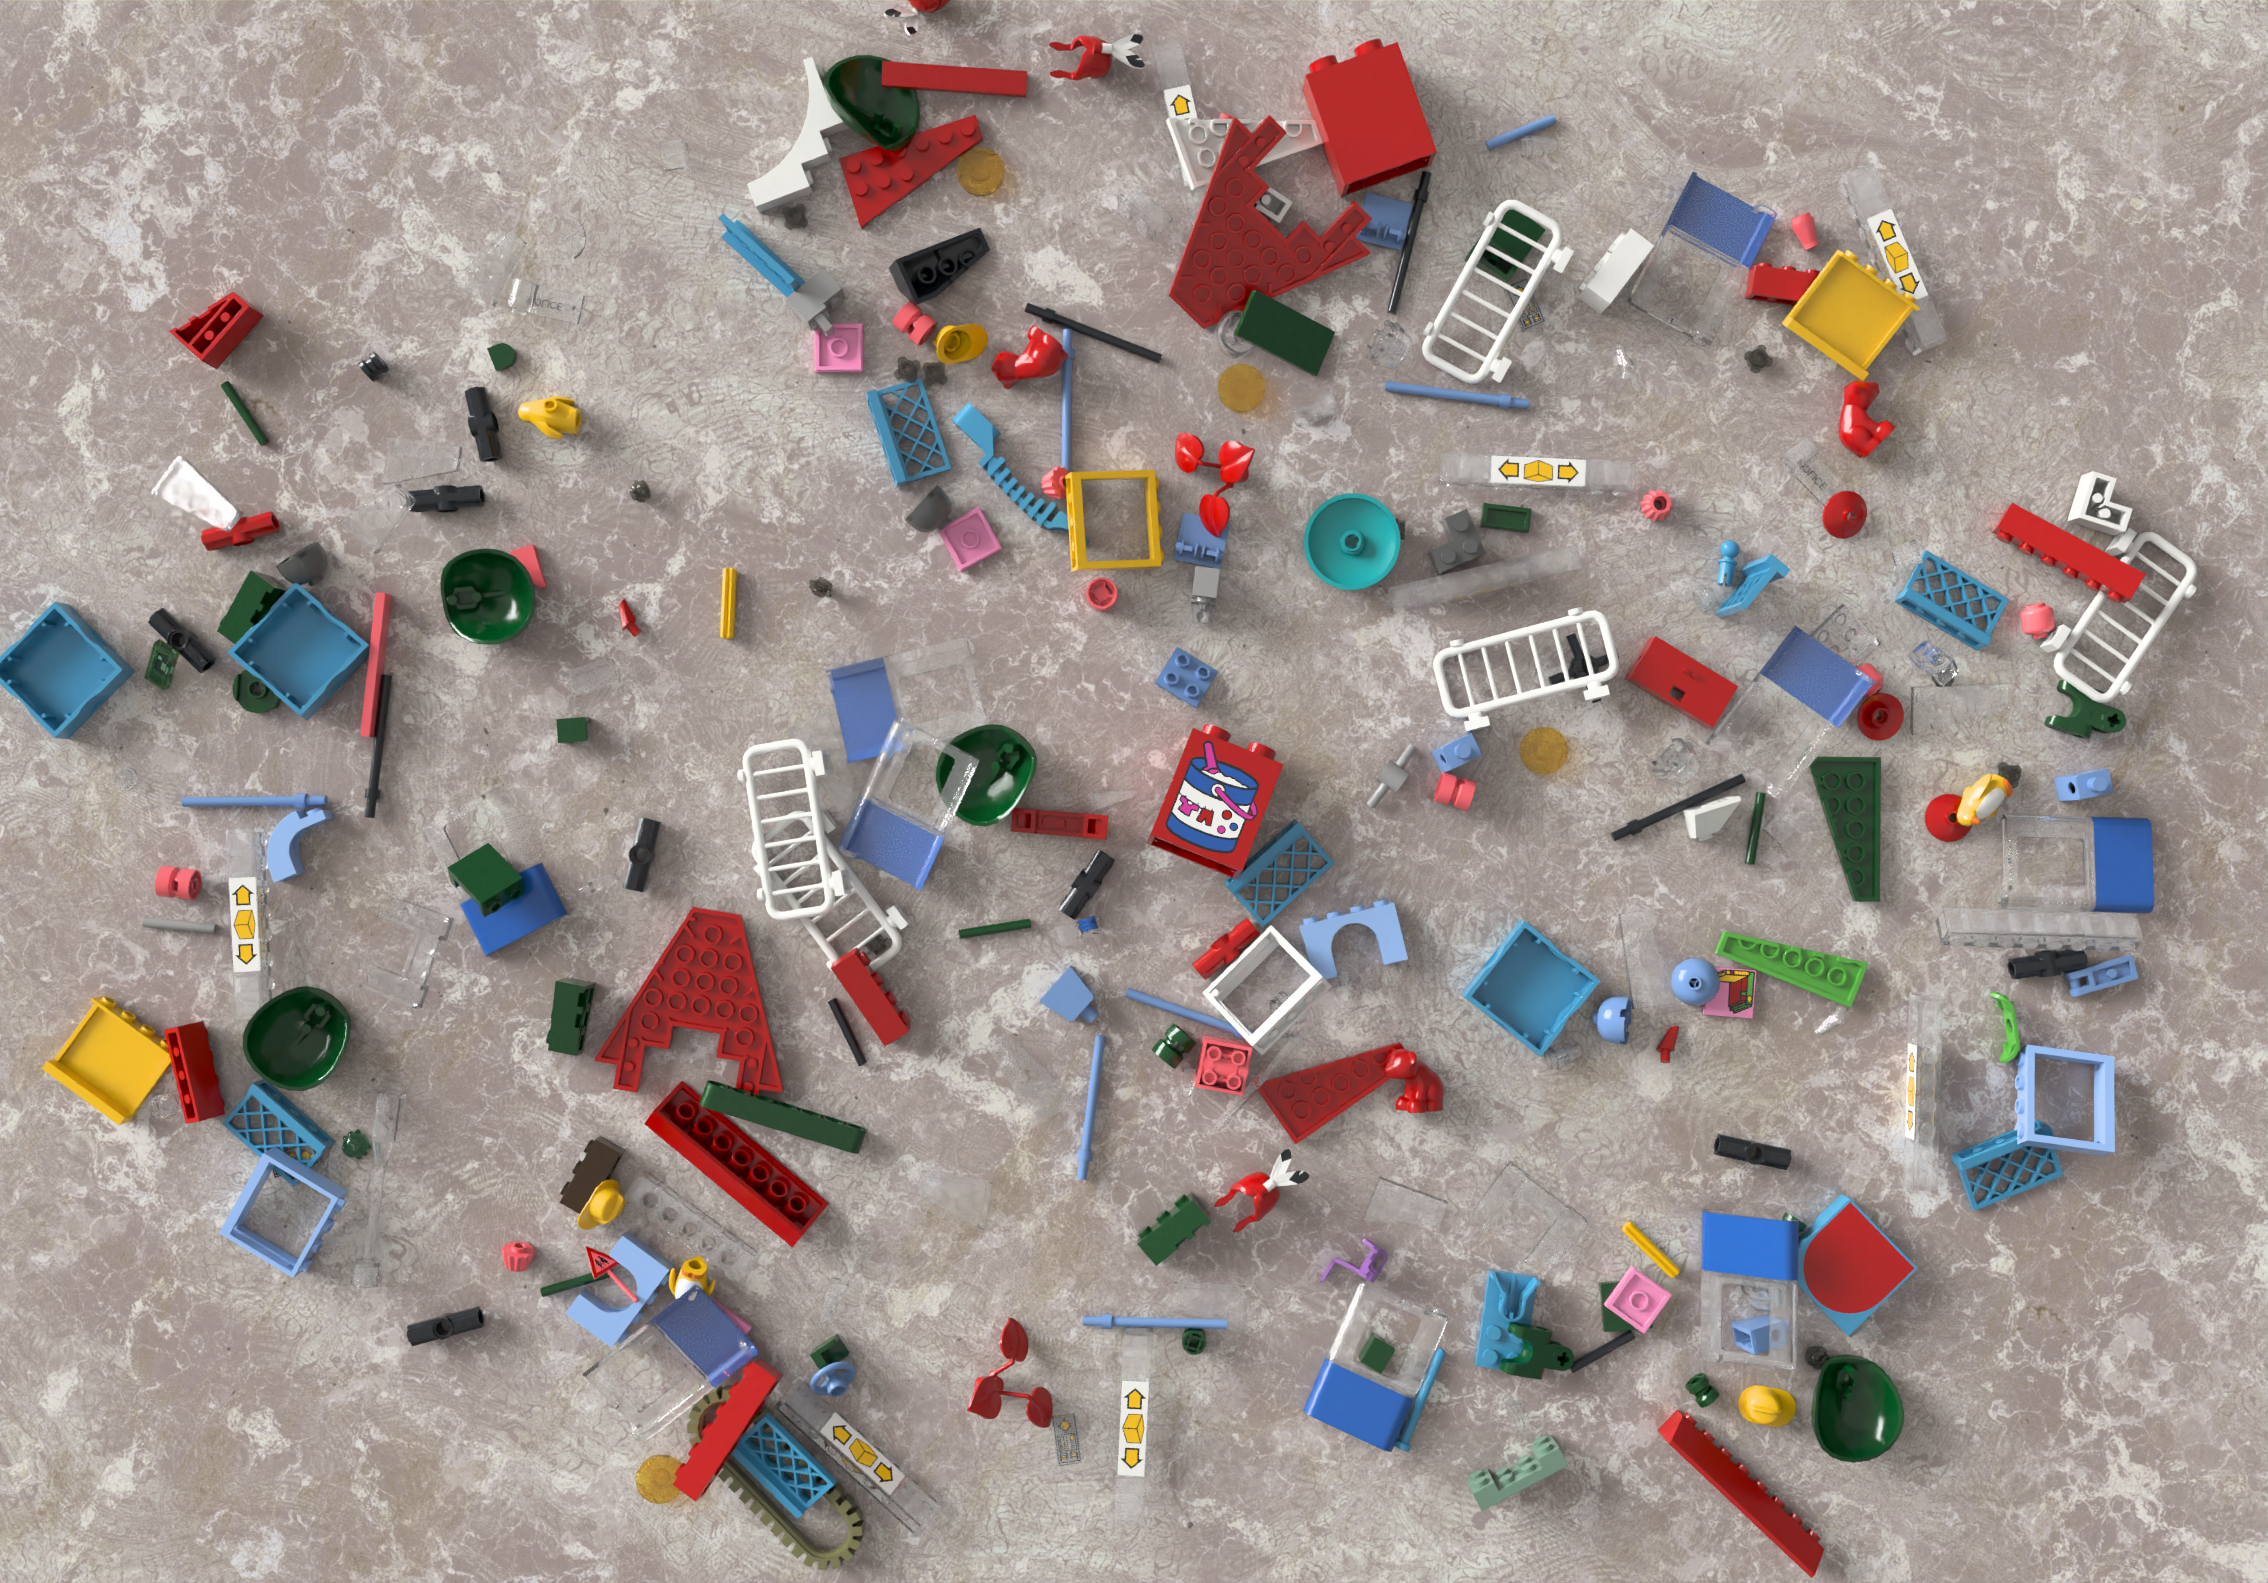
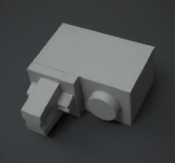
(815, 300)
(1204, 592)

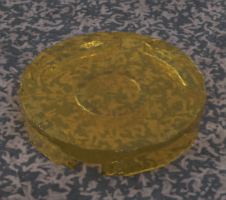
(980, 171)
(1241, 388)
(1543, 750)
(656, 1478)

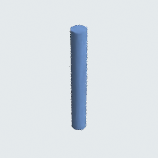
(1521, 132)

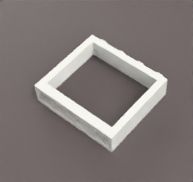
(1284, 1016)

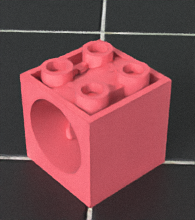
(1223, 1065)

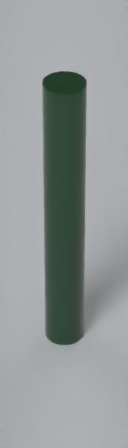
(244, 413)
(1755, 828)
(994, 928)
(570, 1284)

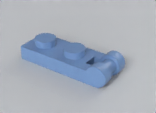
(2102, 975)

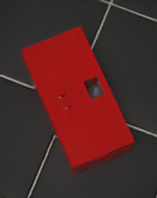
(1681, 682)

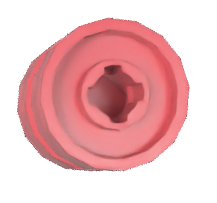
(916, 324)
(1101, 594)
(1454, 791)
(175, 882)

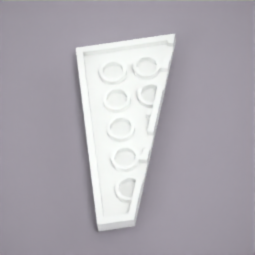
(1202, 140)

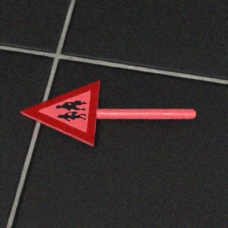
(601, 1264)

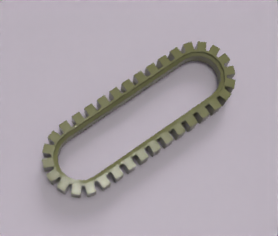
(771, 1512)

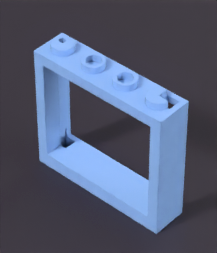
(2103, 1101)
(261, 1247)

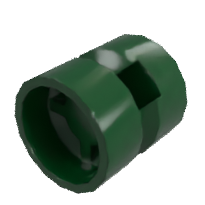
(1170, 1054)

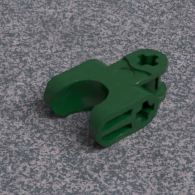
(2086, 715)
(1537, 1352)

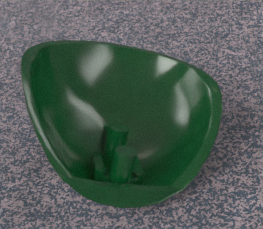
(874, 113)
(487, 596)
(1000, 778)
(297, 1038)
(1855, 1409)

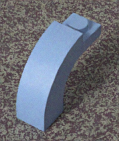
(284, 841)

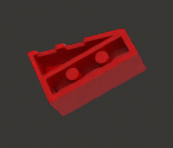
(219, 329)

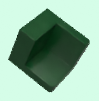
(572, 729)
(829, 1352)
(1376, 1353)

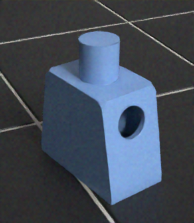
(1457, 752)
(2086, 783)
(1070, 997)
(1752, 1334)

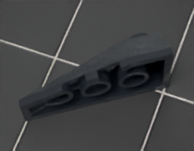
(933, 269)

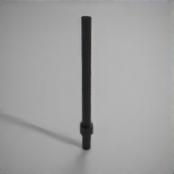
(1420, 197)
(1049, 316)
(372, 792)
(1635, 826)

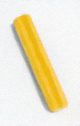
(728, 603)
(1651, 1249)

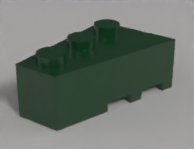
(250, 605)
(570, 1015)
(1173, 1228)

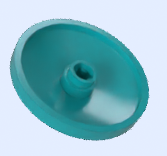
(1352, 541)

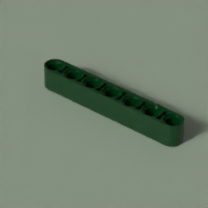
(782, 1117)

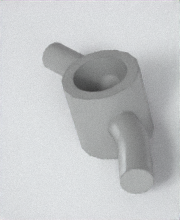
(1392, 776)

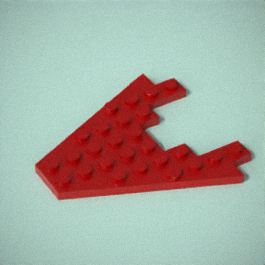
(1240, 250)
(702, 985)

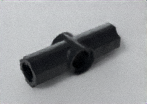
(483, 424)
(448, 498)
(192, 649)
(638, 870)
(1086, 884)
(2046, 963)
(1766, 1154)
(432, 1329)

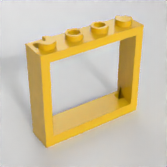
(1076, 521)

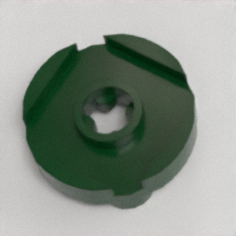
(248, 699)

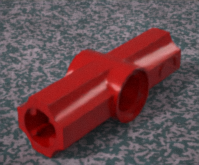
(242, 533)
(1225, 948)

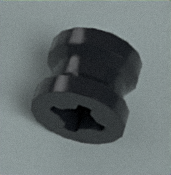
(373, 366)

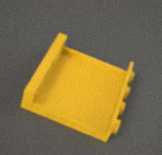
(1850, 313)
(111, 1061)

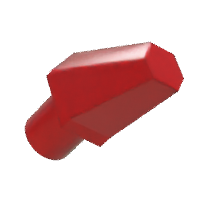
(628, 619)
(1668, 1044)

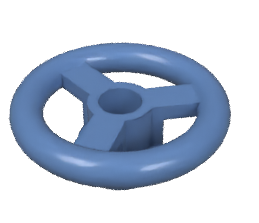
(835, 1383)

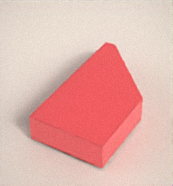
(529, 558)

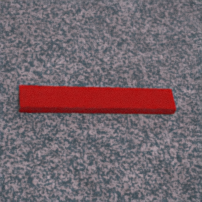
(954, 79)

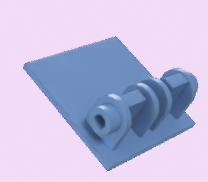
(1388, 221)
(1197, 544)
(1186, 677)

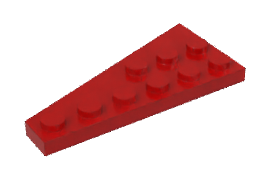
(884, 177)
(1320, 1093)

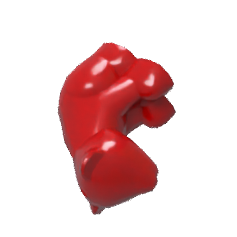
(1039, 359)
(1856, 429)
(1422, 1085)

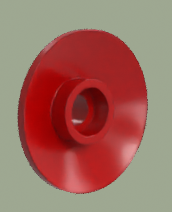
(1836, 513)
(1889, 718)
(1938, 820)

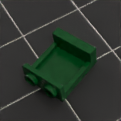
(487, 879)

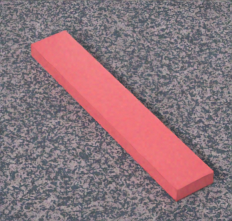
(375, 663)

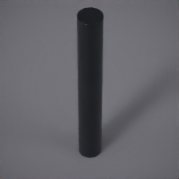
(847, 1032)
(1602, 1351)

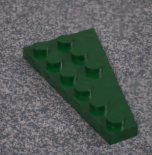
(1852, 806)

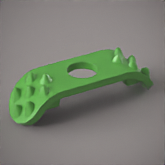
(2012, 1045)

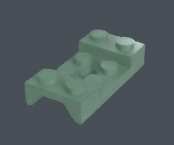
(1511, 1480)

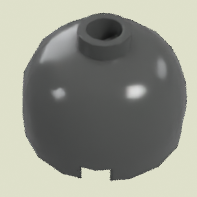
(931, 512)
(305, 565)

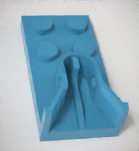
(1506, 1300)

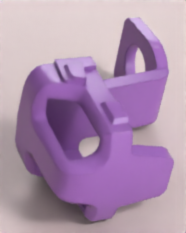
(1366, 1270)

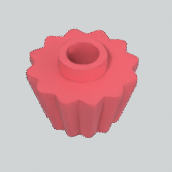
(1054, 483)
(1648, 505)
(517, 1256)

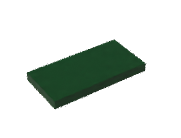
(1284, 333)

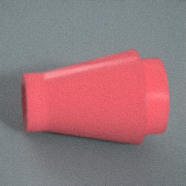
(1805, 230)

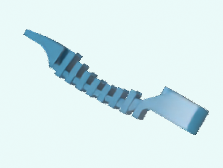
(984, 435)

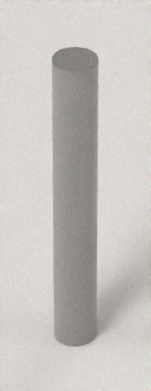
(179, 925)

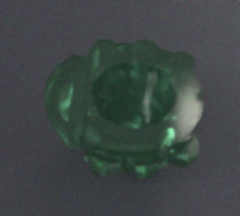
(360, 1142)

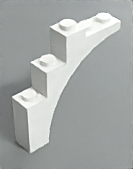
(789, 178)

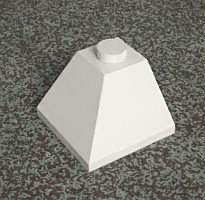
(1709, 817)

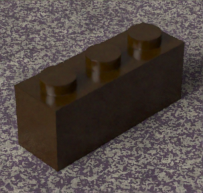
(595, 1168)

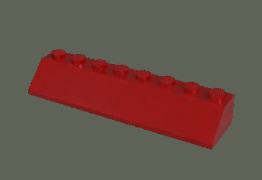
(736, 1164)
(1742, 1491)

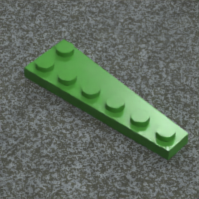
(1811, 970)

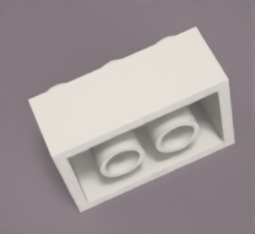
(1614, 270)

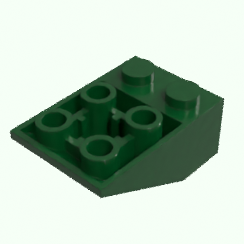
(1508, 245)

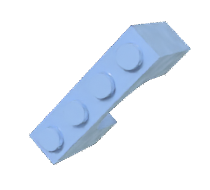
(1380, 918)
(611, 1323)

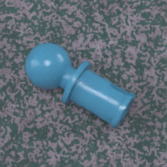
(1728, 550)

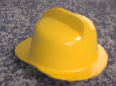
(960, 343)
(603, 1205)
(1766, 1406)

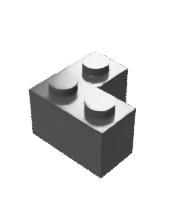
(1463, 544)

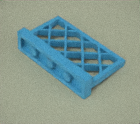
(760, 256)
(887, 433)
(1757, 576)
(1948, 620)
(1265, 857)
(287, 1114)
(1995, 1148)
(773, 1474)

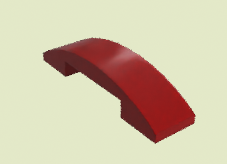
(1059, 823)

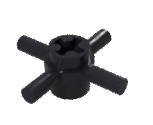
(1576, 663)

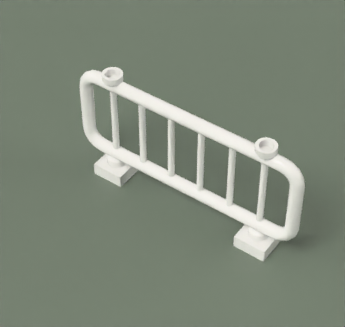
(1552, 254)
(2058, 639)
(1593, 681)
(819, 765)
(896, 916)

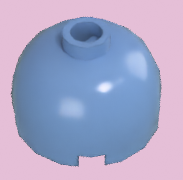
(1704, 973)
(1614, 1019)

